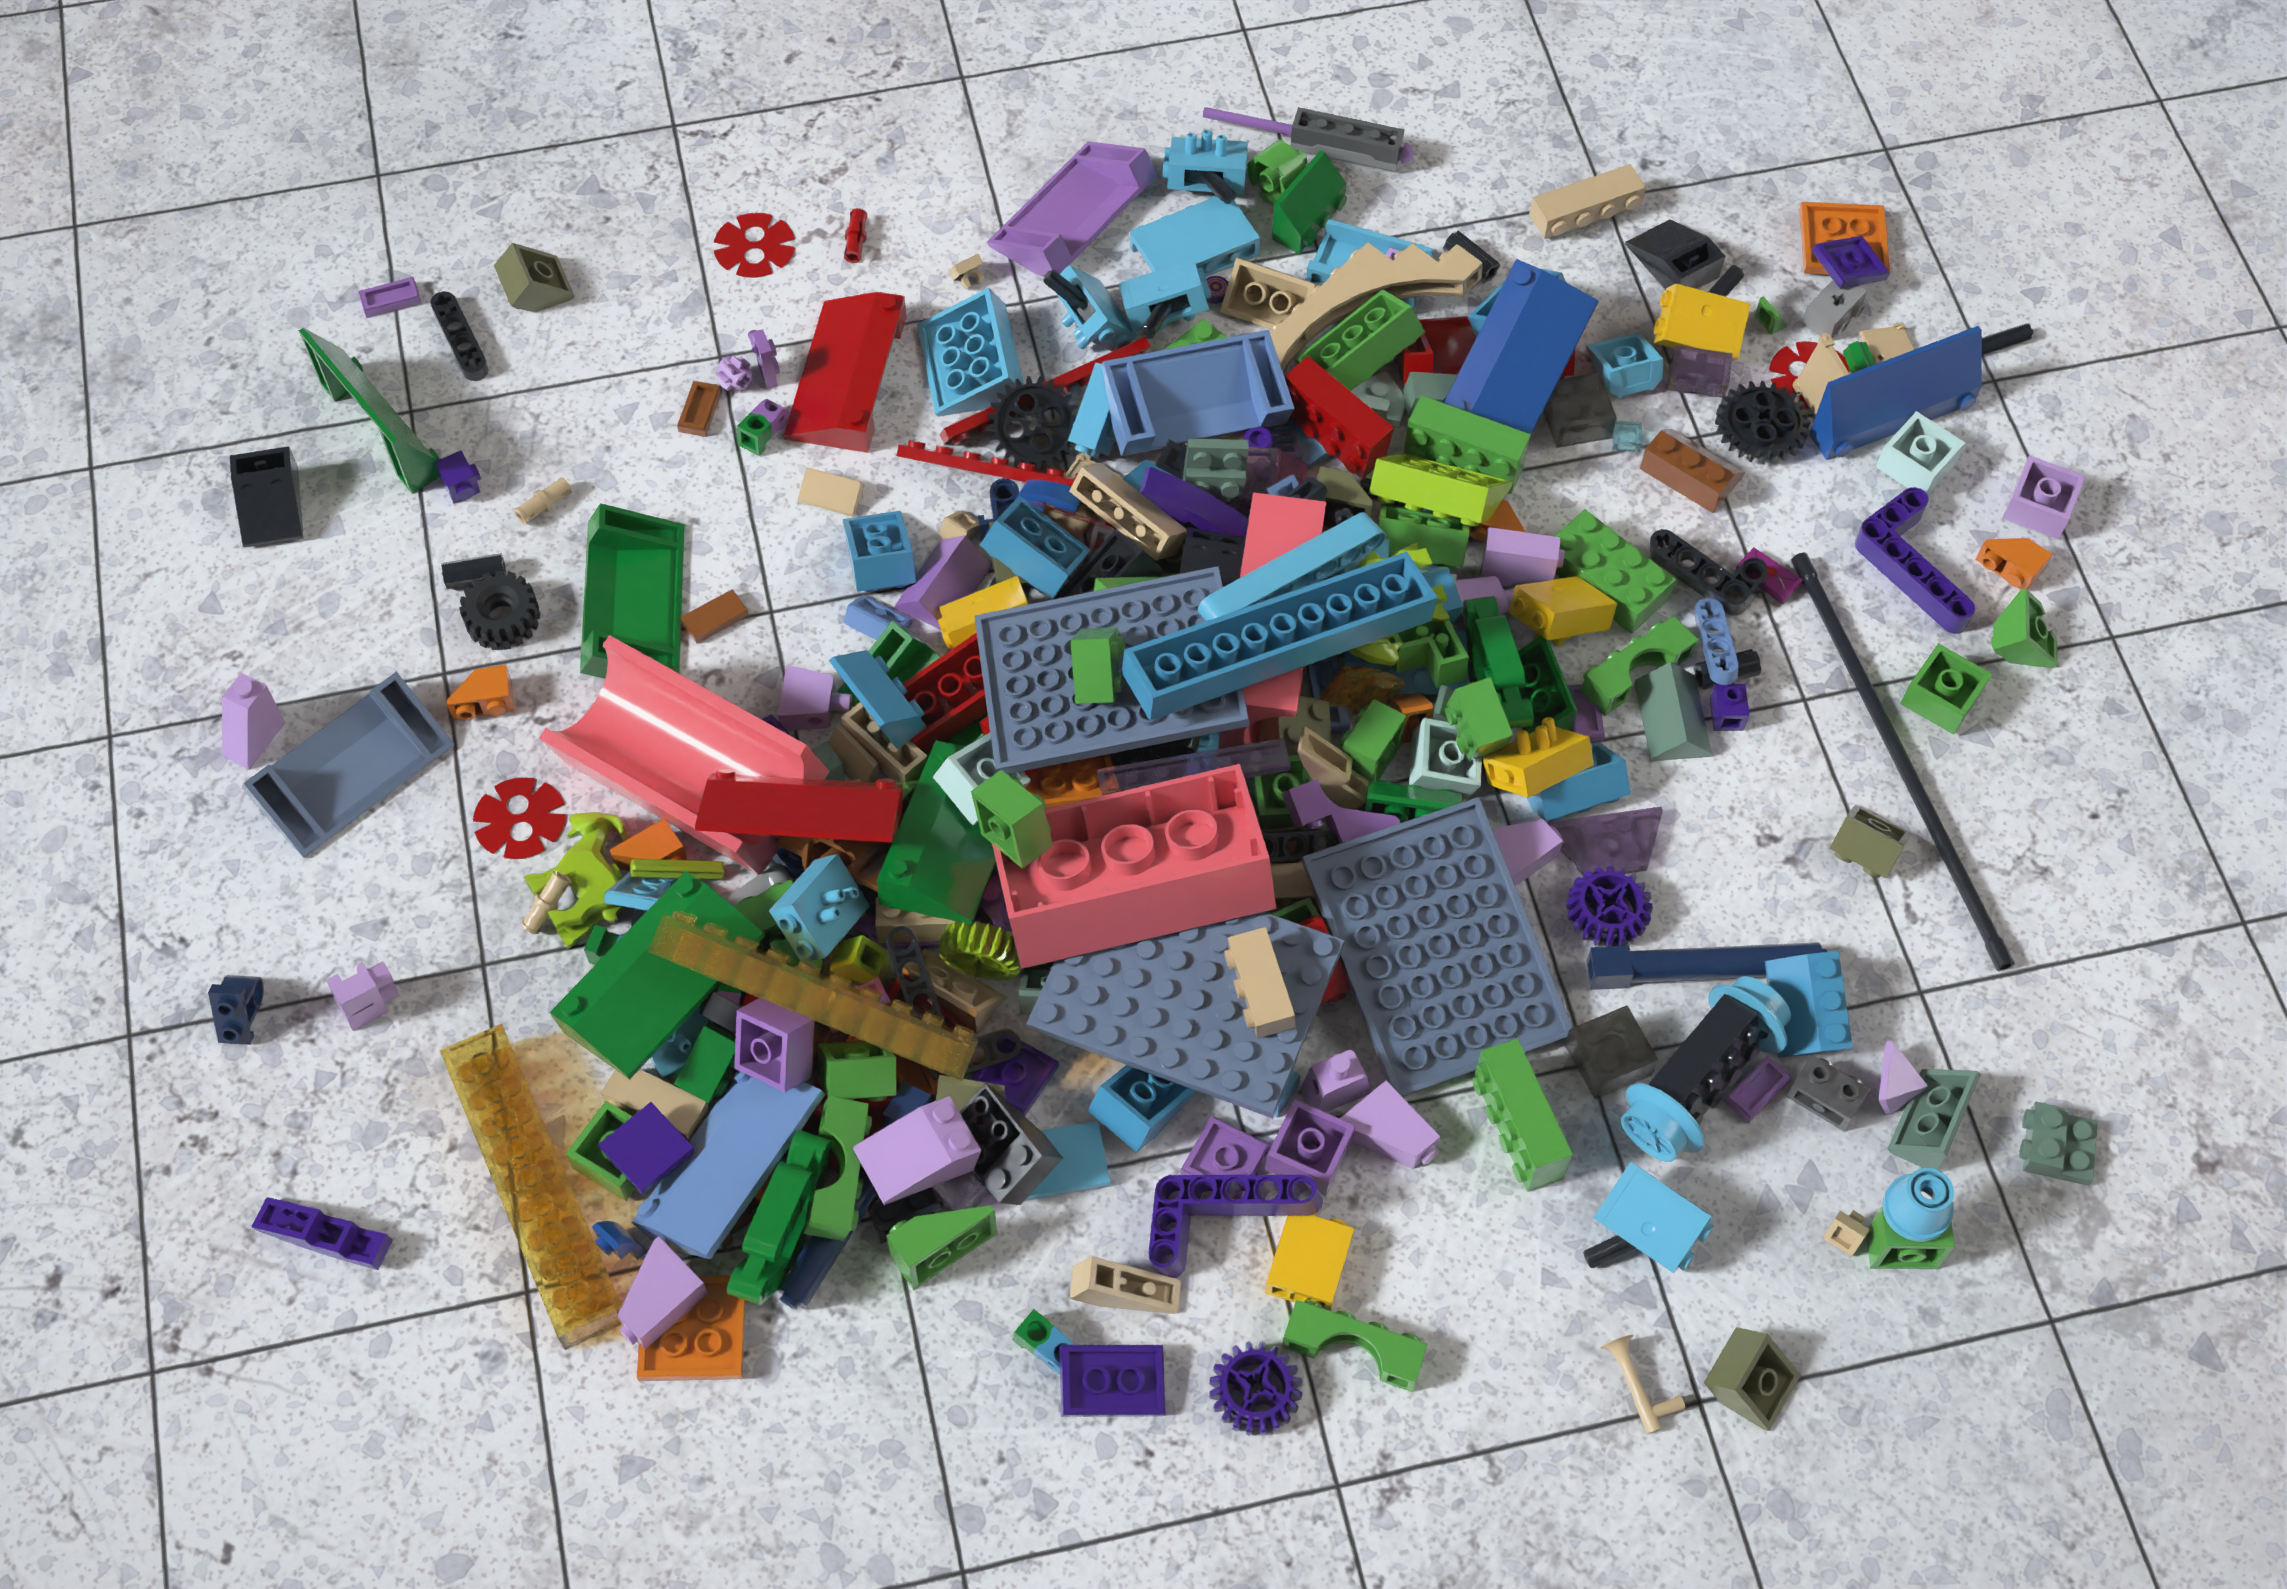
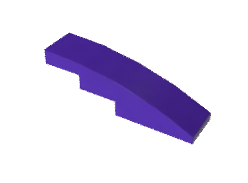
(1191, 504)
(322, 1233)

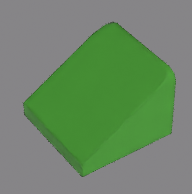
(1769, 317)

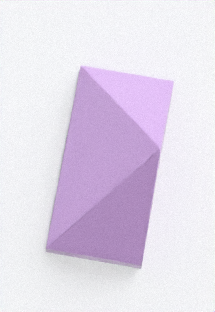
(1898, 1080)

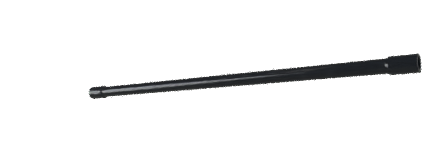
(1993, 942)

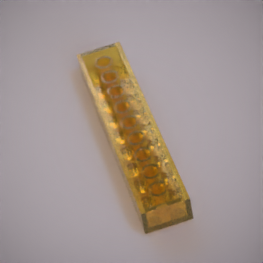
(814, 995)
(533, 1187)

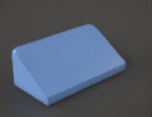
(872, 617)

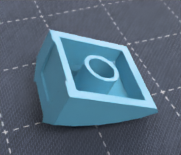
(1627, 364)

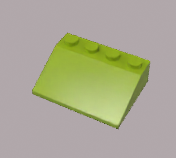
(1438, 487)

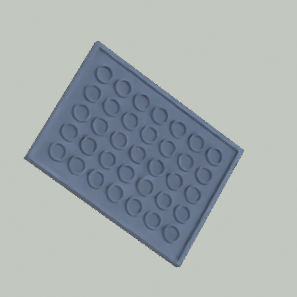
(1032, 680)
(1436, 945)
(1176, 1011)

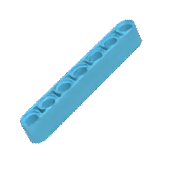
(1298, 567)

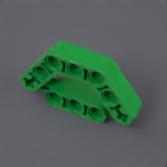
(1495, 656)
(779, 1222)

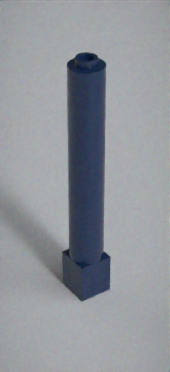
(1618, 966)
(821, 1252)

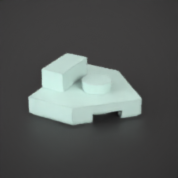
(1383, 397)

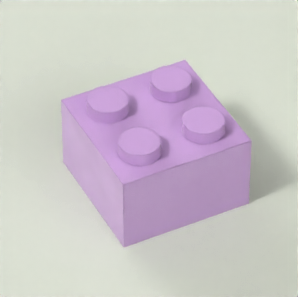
(2044, 497)

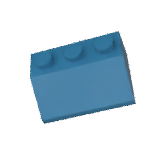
(1034, 547)
(880, 695)
(1598, 784)
(1816, 1000)

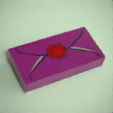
(1780, 581)

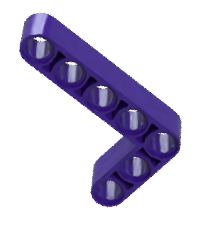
(1884, 548)
(1220, 1204)

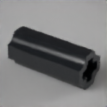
(1490, 265)
(464, 571)
(1748, 667)

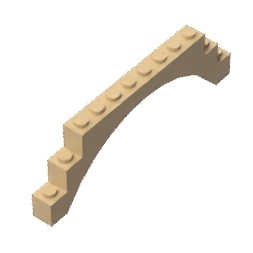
(1361, 278)

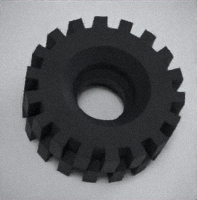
(498, 592)

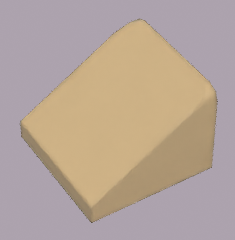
(959, 525)

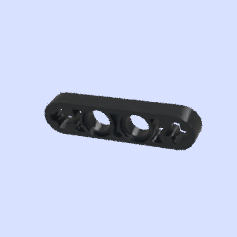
(459, 335)

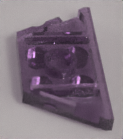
(1610, 839)

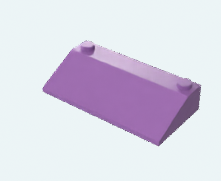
(1074, 206)

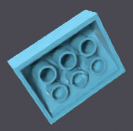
(969, 354)

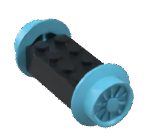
(1670, 1109)

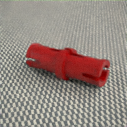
(855, 235)

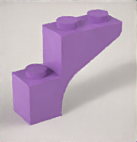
(1309, 805)

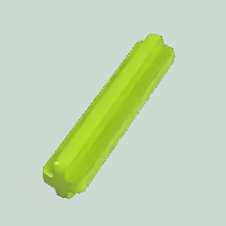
(675, 868)

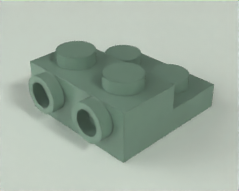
(1217, 466)
(2058, 1144)

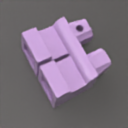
(363, 994)

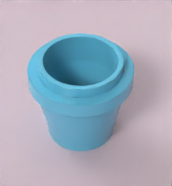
(1912, 1213)

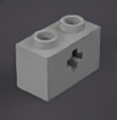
(1834, 308)

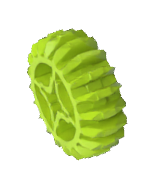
(980, 950)

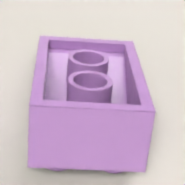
(918, 1151)

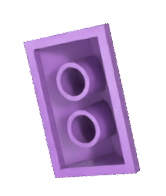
(947, 575)

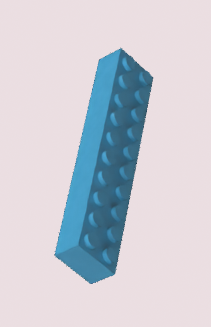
(1278, 635)

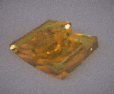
(1359, 686)

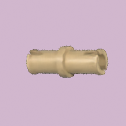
(542, 500)
(545, 902)

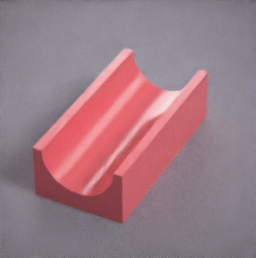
(1274, 529)
(662, 739)
(1139, 867)

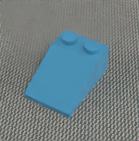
(879, 551)
(1138, 1105)

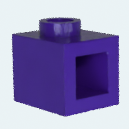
(458, 476)
(1729, 707)

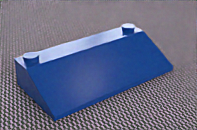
(1522, 348)
(1887, 394)

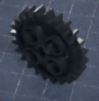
(1044, 399)
(1762, 422)

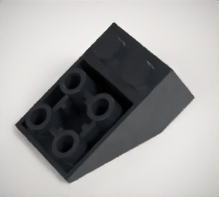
(1678, 255)
(267, 496)
(1213, 549)
(1013, 1150)

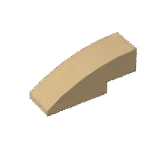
(1332, 770)

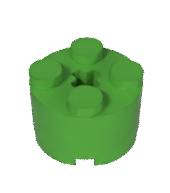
(1275, 169)

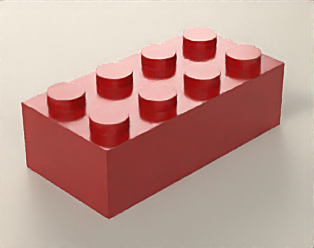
(1337, 418)
(948, 693)

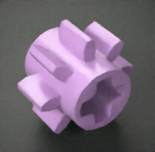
(734, 373)

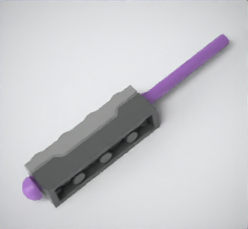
(1335, 135)

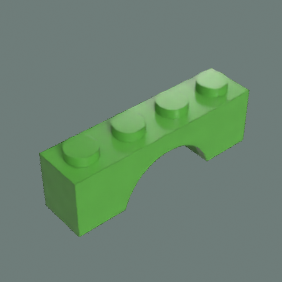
(1611, 683)
(832, 1208)
(1316, 1328)

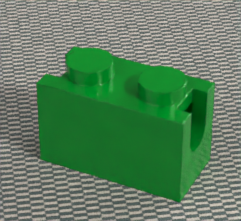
(708, 1064)

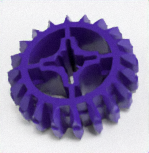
(1615, 922)
(1268, 1396)

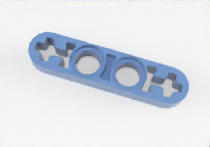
(1716, 641)

